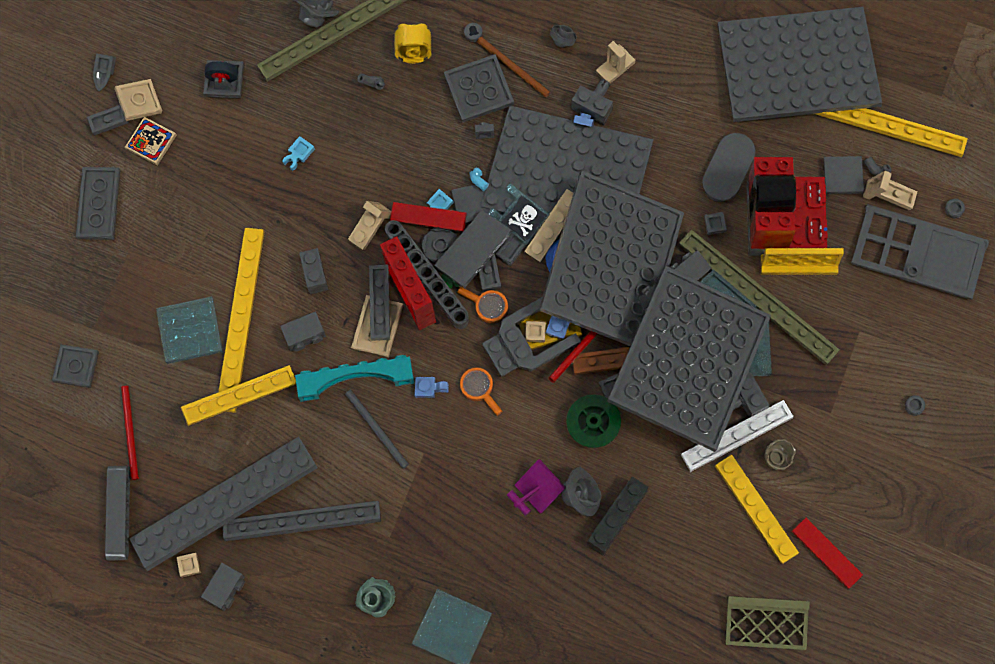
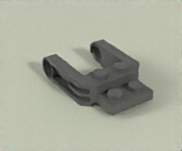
(510, 349)

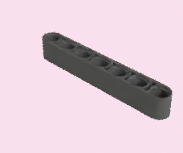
(430, 282)

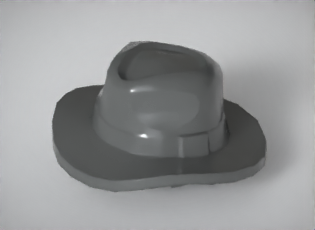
(315, 11)
(582, 492)

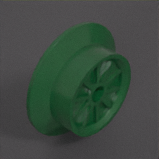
(596, 409)

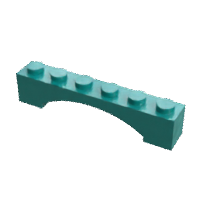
(312, 384)

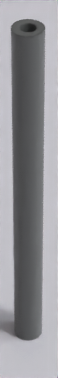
(377, 429)

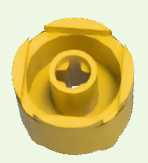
(412, 43)

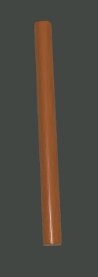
(515, 68)

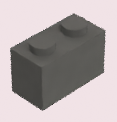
(313, 271)
(303, 332)
(223, 587)

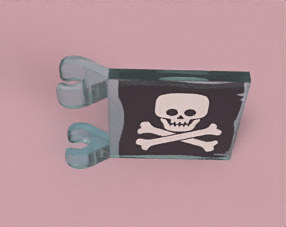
(522, 216)

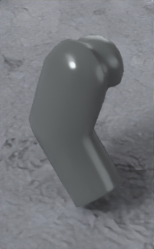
(372, 81)
(874, 168)

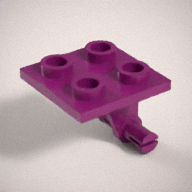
(538, 487)

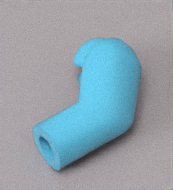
(477, 180)

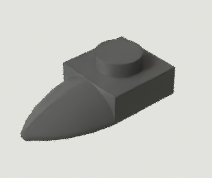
(103, 68)

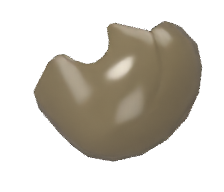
(779, 454)

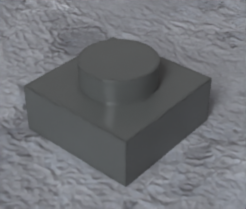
(484, 130)
(715, 223)

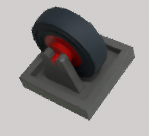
(223, 79)

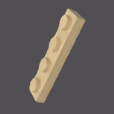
(550, 229)

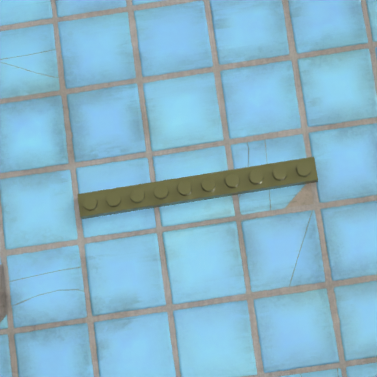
(325, 36)
(765, 301)

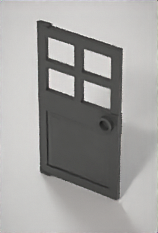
(935, 258)

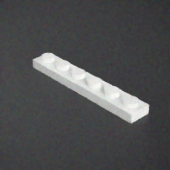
(739, 435)

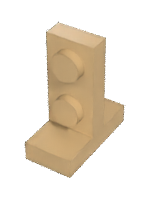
(617, 63)
(890, 191)
(369, 223)

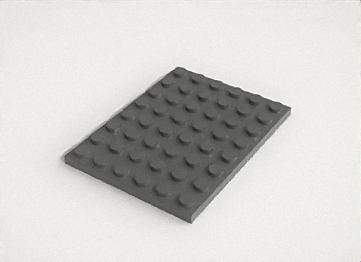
(799, 64)
(548, 152)
(607, 256)
(689, 359)

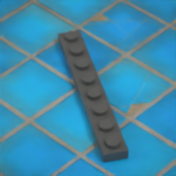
(302, 521)

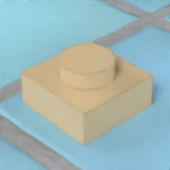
(535, 331)
(188, 565)

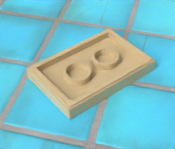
(362, 339)

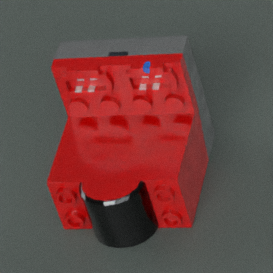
(783, 207)

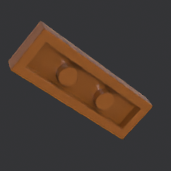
(599, 361)

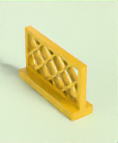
(801, 261)

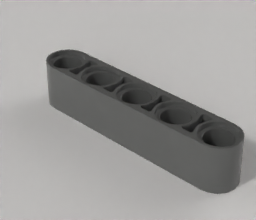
(117, 513)

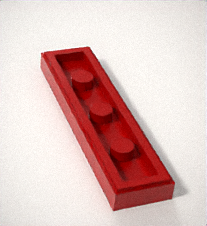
(428, 216)
(827, 553)

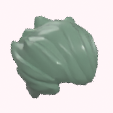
(375, 597)

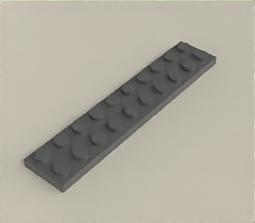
(223, 503)

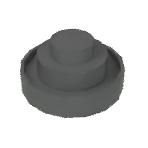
(563, 35)

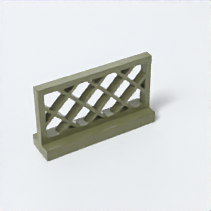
(772, 605)

